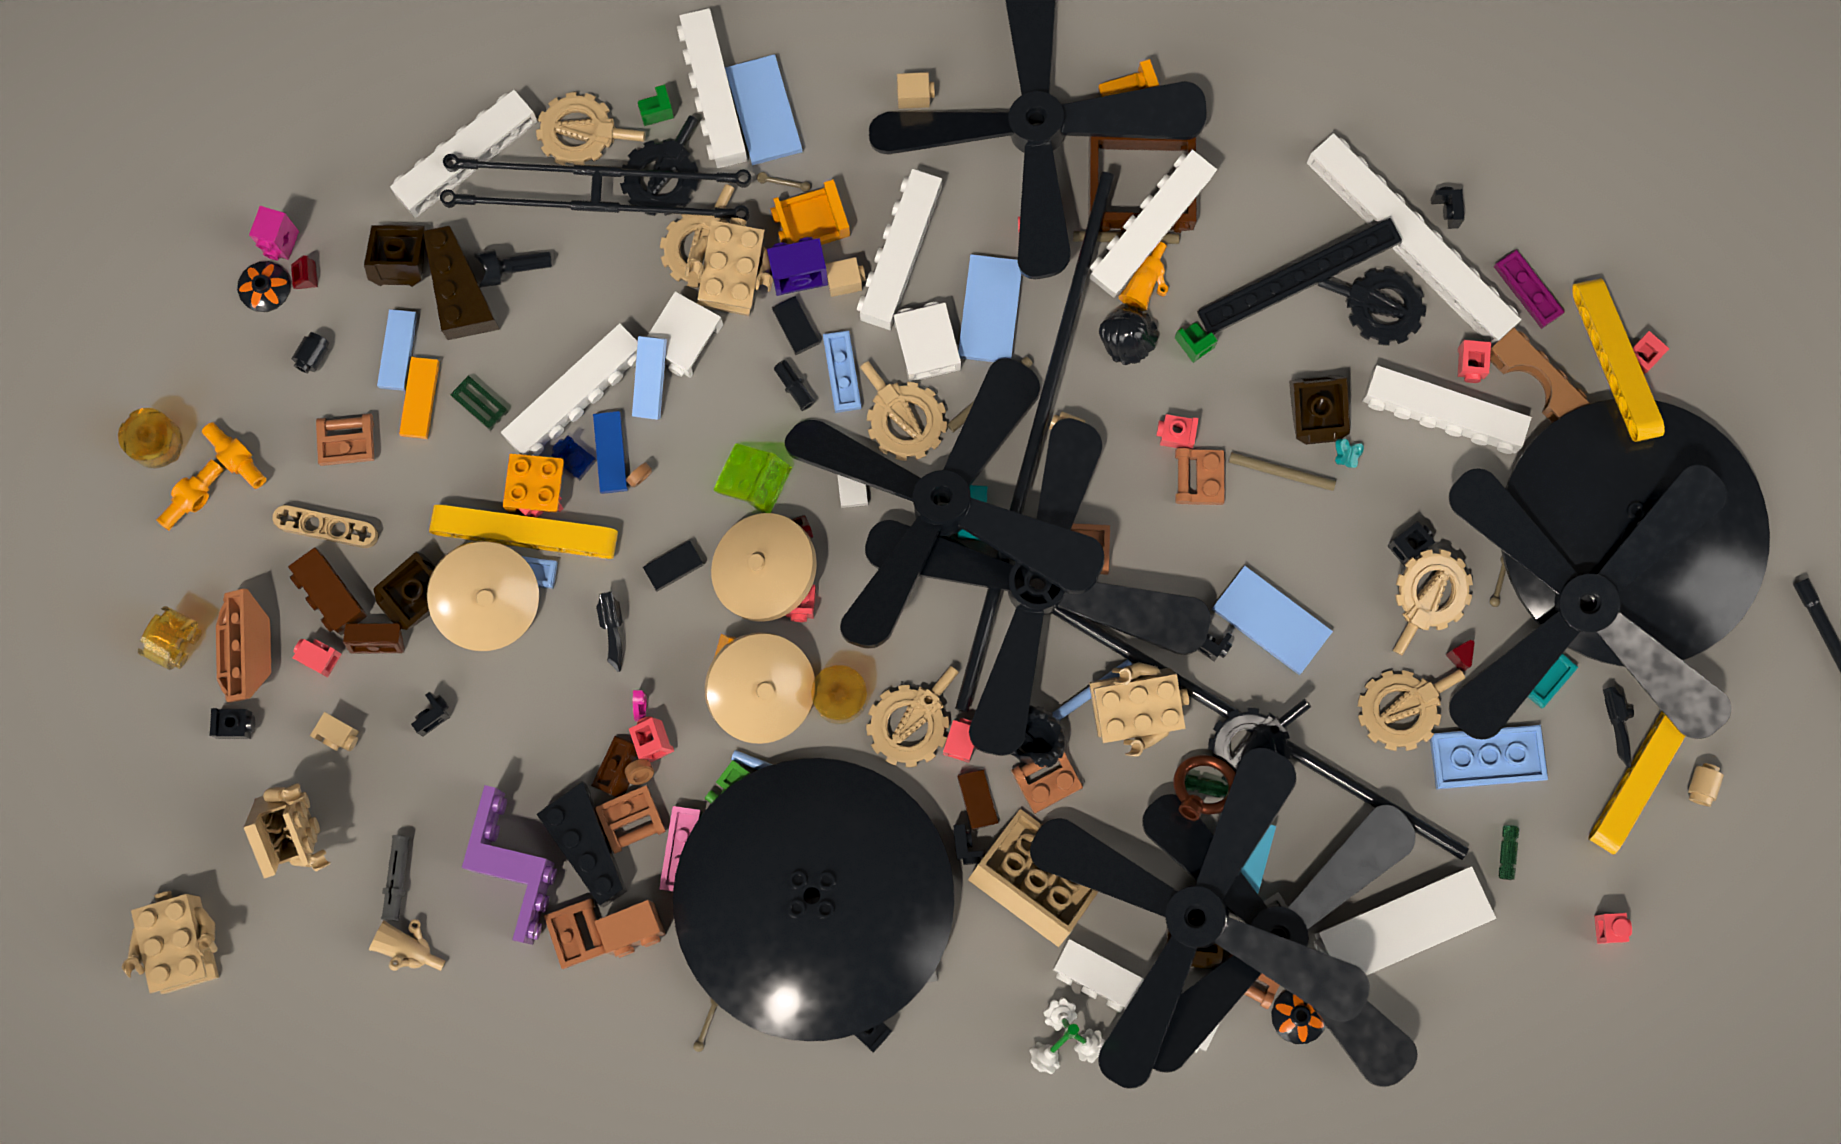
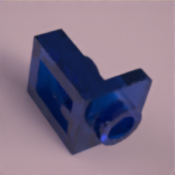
(576, 459)

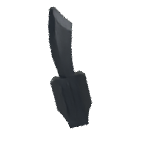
(611, 618)
(1618, 714)

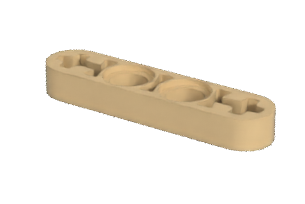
(326, 523)

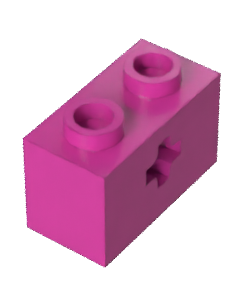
(274, 233)

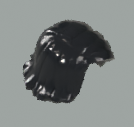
(1128, 335)
(1043, 739)

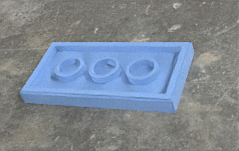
(763, 110)
(989, 309)
(1272, 620)
(1506, 758)

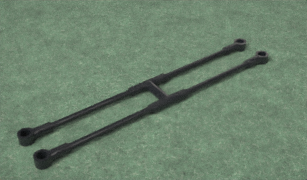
(597, 173)

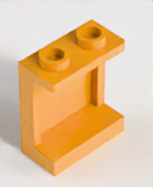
(812, 215)

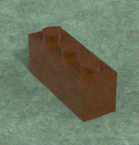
(326, 591)

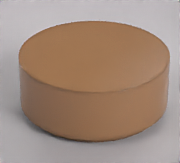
(639, 475)
(639, 772)

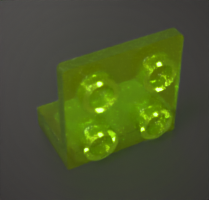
(753, 477)

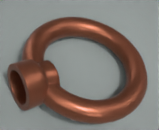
(1192, 805)

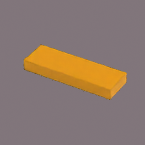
(419, 398)

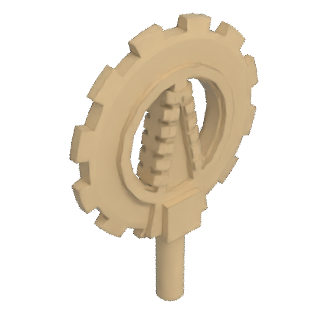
(596, 132)
(679, 230)
(893, 402)
(1422, 608)
(1419, 699)
(922, 708)

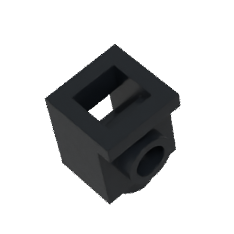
(1419, 534)
(221, 728)
(876, 1038)

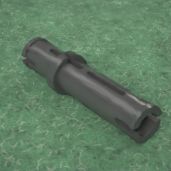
(395, 878)

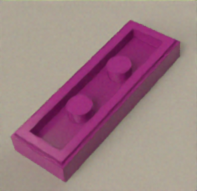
(1529, 289)

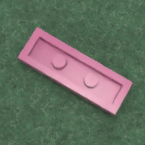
(680, 827)

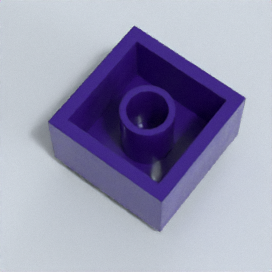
(797, 266)

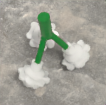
(1061, 1014)

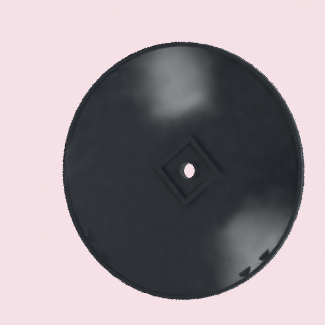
(1595, 484)
(828, 963)

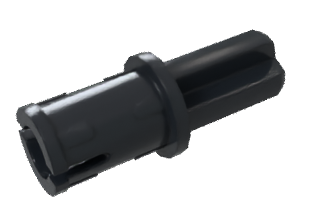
(794, 385)

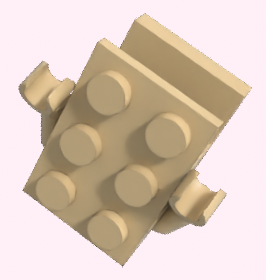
(730, 266)
(1138, 704)
(283, 830)
(173, 943)

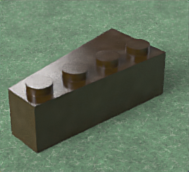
(457, 293)

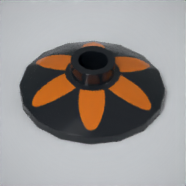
(270, 295)
(1286, 1023)

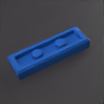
(610, 452)

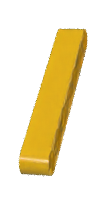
(1618, 360)
(523, 531)
(1637, 785)

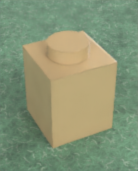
(914, 90)
(844, 277)

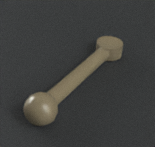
(763, 178)
(1495, 601)
(698, 1046)

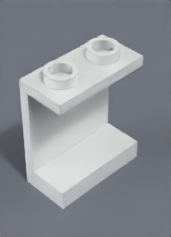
(687, 330)
(927, 341)

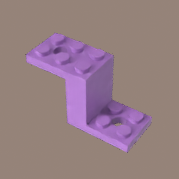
(509, 865)

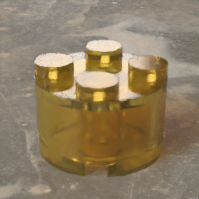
(150, 438)
(169, 638)
(829, 682)

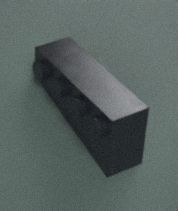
(582, 840)

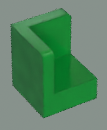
(656, 108)
(1195, 341)

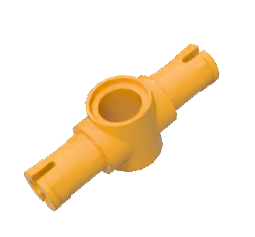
(234, 455)
(189, 495)

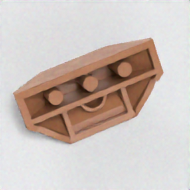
(242, 646)

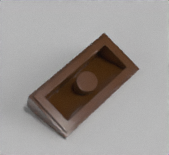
(373, 638)
(611, 774)
(977, 799)

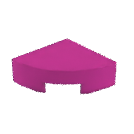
(639, 704)

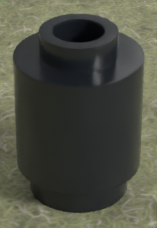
(310, 353)

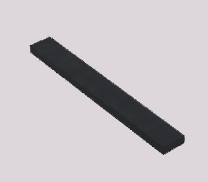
(1299, 276)

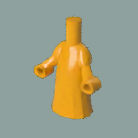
(1141, 285)

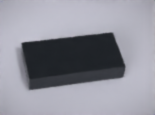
(795, 325)
(673, 566)

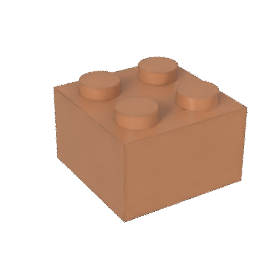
(630, 928)

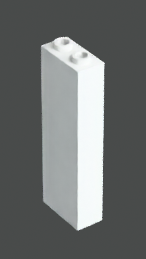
(1409, 923)

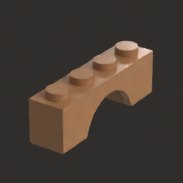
(1517, 354)

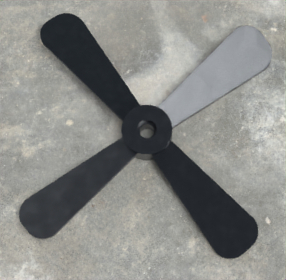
(1150, 113)
(1052, 552)
(1153, 616)
(1499, 690)
(1253, 802)
(1377, 844)

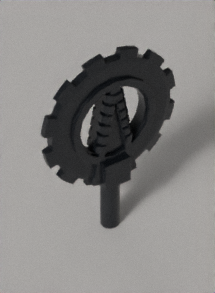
(668, 157)
(1365, 299)
(1268, 733)

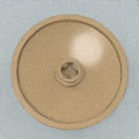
(763, 567)
(482, 596)
(759, 687)

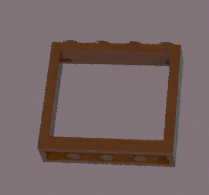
(1117, 220)

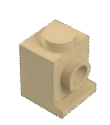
(335, 733)

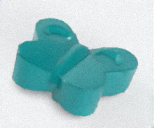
(1347, 453)

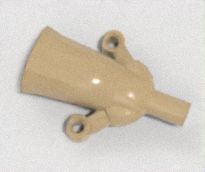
(403, 948)

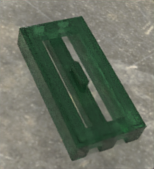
(494, 417)

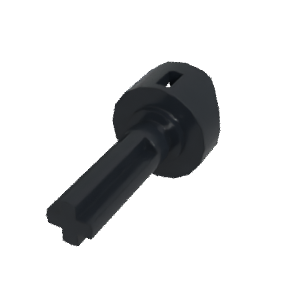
(495, 267)

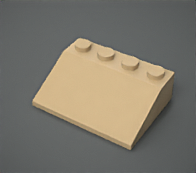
(1033, 895)

